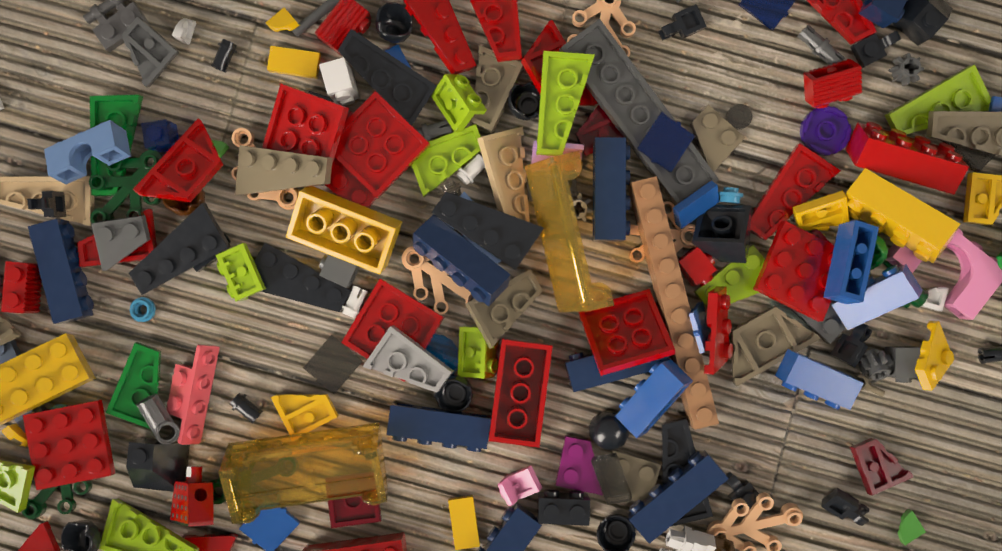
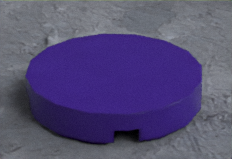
(825, 131)

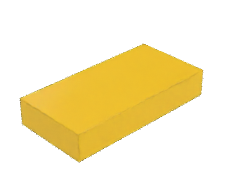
(294, 62)
(464, 522)

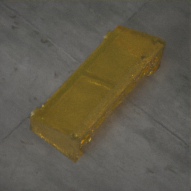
(562, 236)
(303, 470)

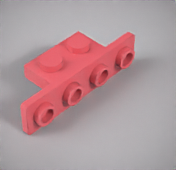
(191, 393)

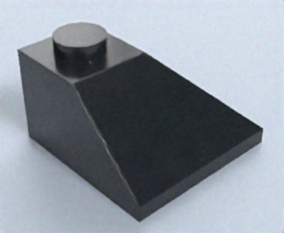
(923, 19)
(724, 232)
(156, 464)

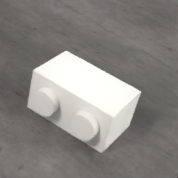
(339, 81)

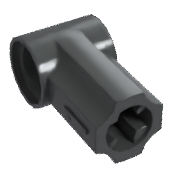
(157, 417)

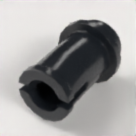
(224, 55)
(991, 354)
(245, 407)

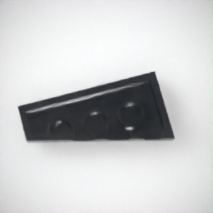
(388, 76)
(493, 230)
(184, 248)
(297, 281)
(676, 450)

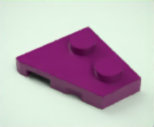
(576, 468)

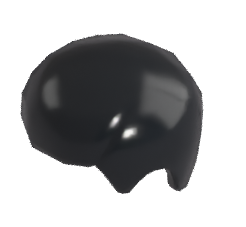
(393, 23)
(524, 101)
(455, 394)
(608, 431)
(616, 533)
(80, 536)

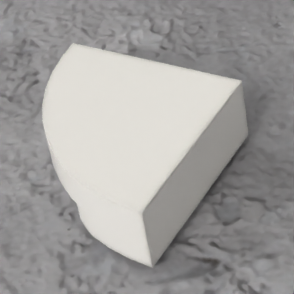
(184, 30)
(936, 298)

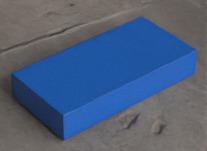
(696, 204)

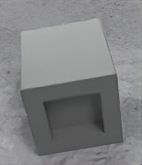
(338, 270)
(904, 362)

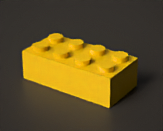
(900, 216)
(343, 229)
(41, 376)

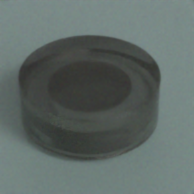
(739, 116)

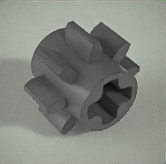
(906, 69)
(876, 364)

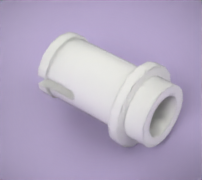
(471, 170)
(354, 303)

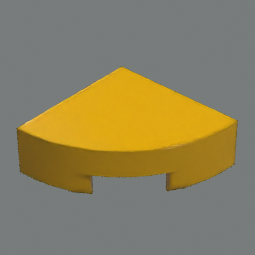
(281, 21)
(14, 431)

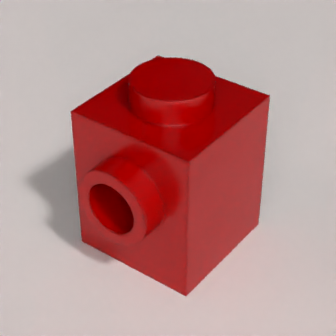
(697, 267)

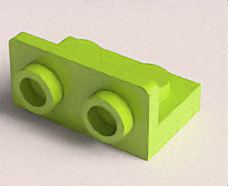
(457, 100)
(240, 272)
(475, 356)

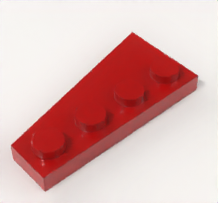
(443, 29)
(794, 184)

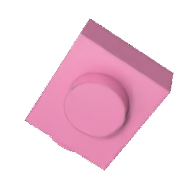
(519, 485)

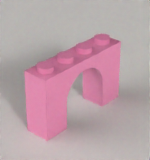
(977, 280)

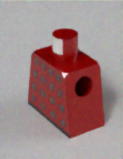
(193, 500)

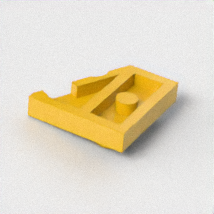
(982, 198)
(822, 212)
(934, 357)
(304, 411)

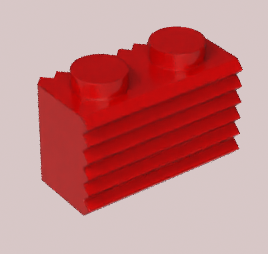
(343, 17)
(832, 83)
(21, 288)

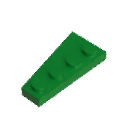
(124, 112)

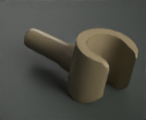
(869, 387)

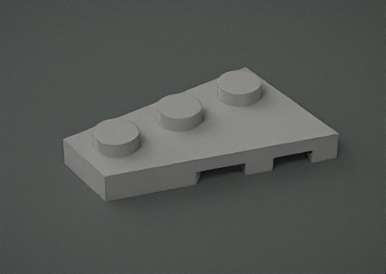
(406, 359)

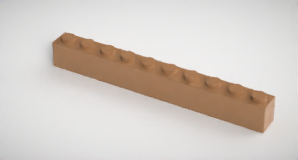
(672, 298)

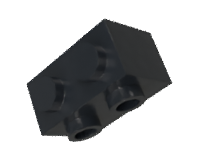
(563, 508)

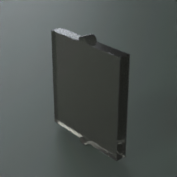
(332, 364)

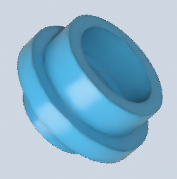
(730, 195)
(135, 309)

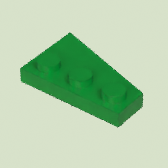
(136, 382)

